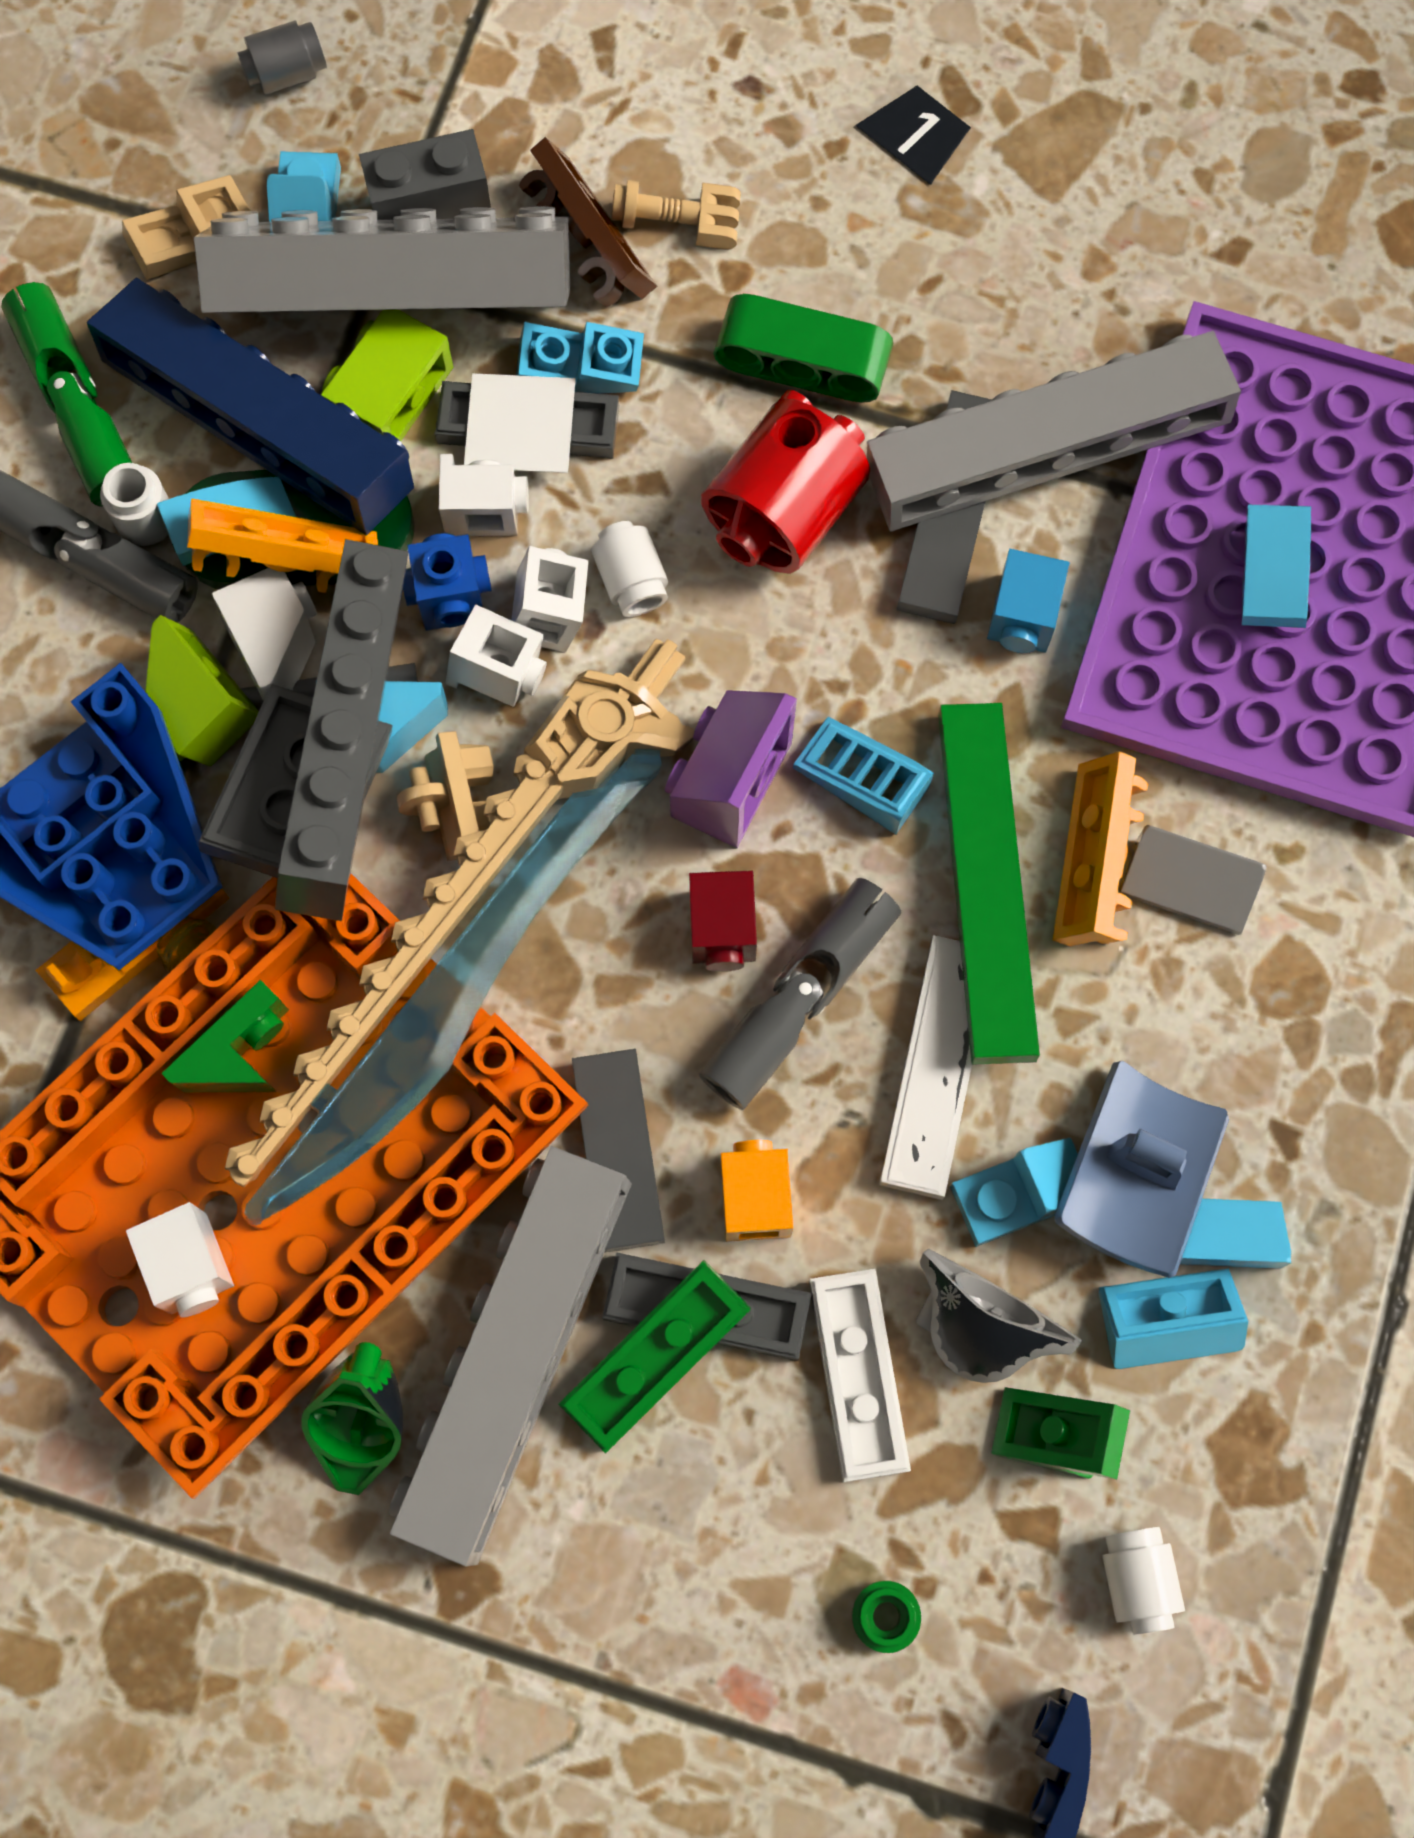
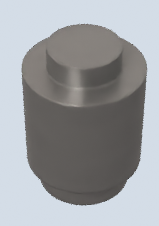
(282, 56)

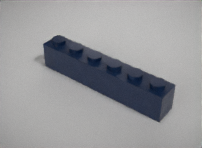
(253, 405)

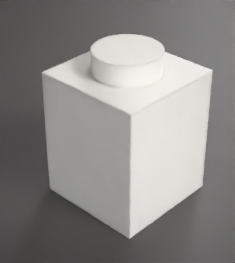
(180, 1260)

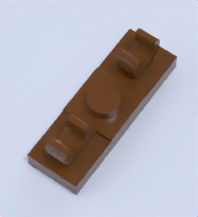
(588, 225)

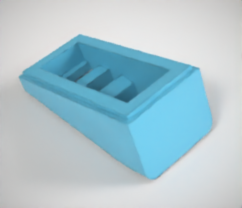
(887, 813)

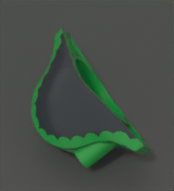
(355, 1420)

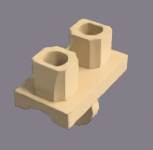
(442, 790)

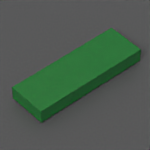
(654, 1356)

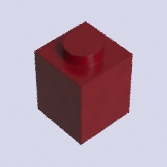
(723, 919)

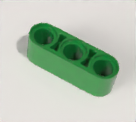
(803, 348)

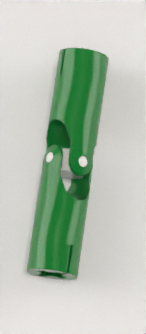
(50, 355)

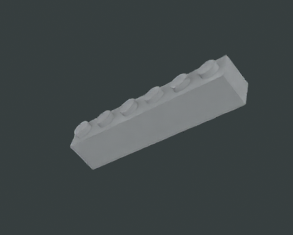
(1052, 429)
(510, 1358)

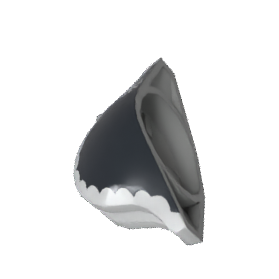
(982, 1327)

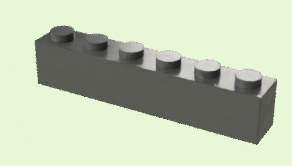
(341, 732)

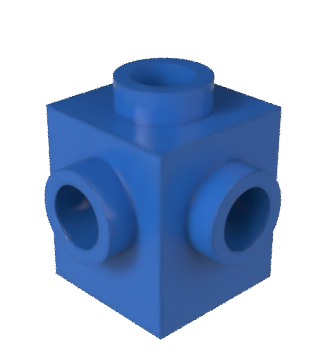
(445, 580)

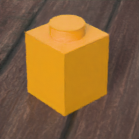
(756, 1192)

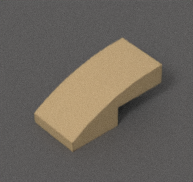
(165, 237)

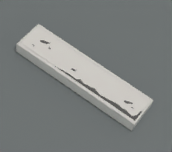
(932, 1080)

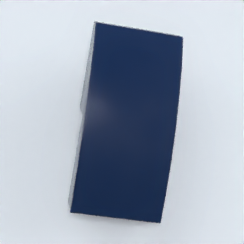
(1066, 1743)

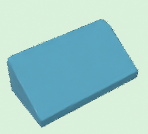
(1238, 1235)
(1173, 1318)

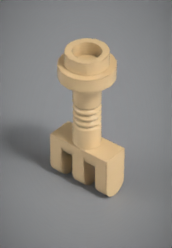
(713, 214)

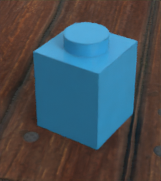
(1028, 601)

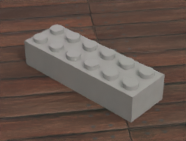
(384, 263)

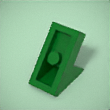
(216, 1057)
(1061, 1433)

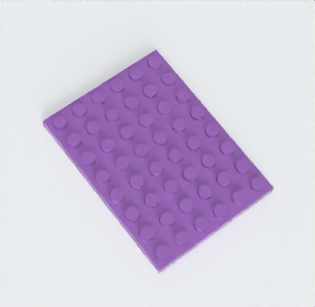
(1274, 708)

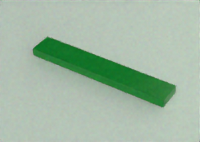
(988, 885)

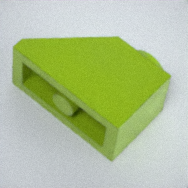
(195, 694)

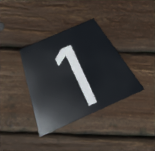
(917, 132)

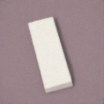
(859, 1375)

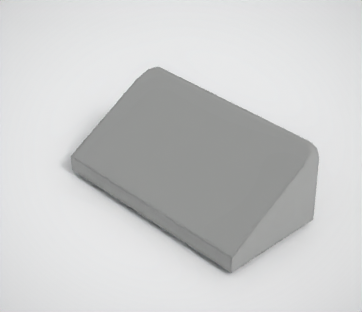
(1193, 879)

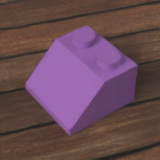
(732, 763)

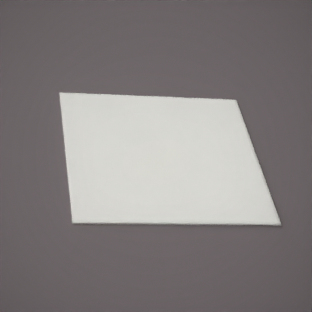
(520, 421)

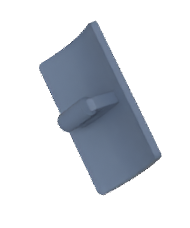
(1141, 1171)

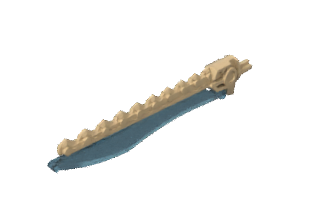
(568, 757)

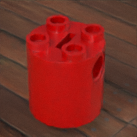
(786, 485)

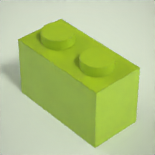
(391, 372)

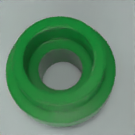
(908, 1622)

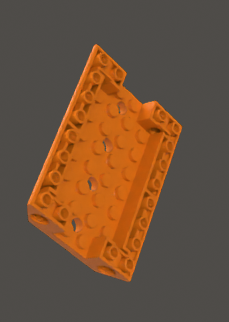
(127, 1145)

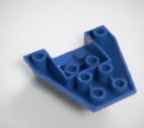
(106, 829)

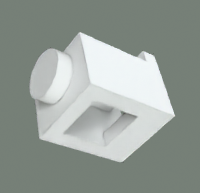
(481, 497)
(551, 595)
(496, 657)

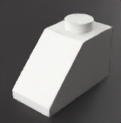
(269, 626)

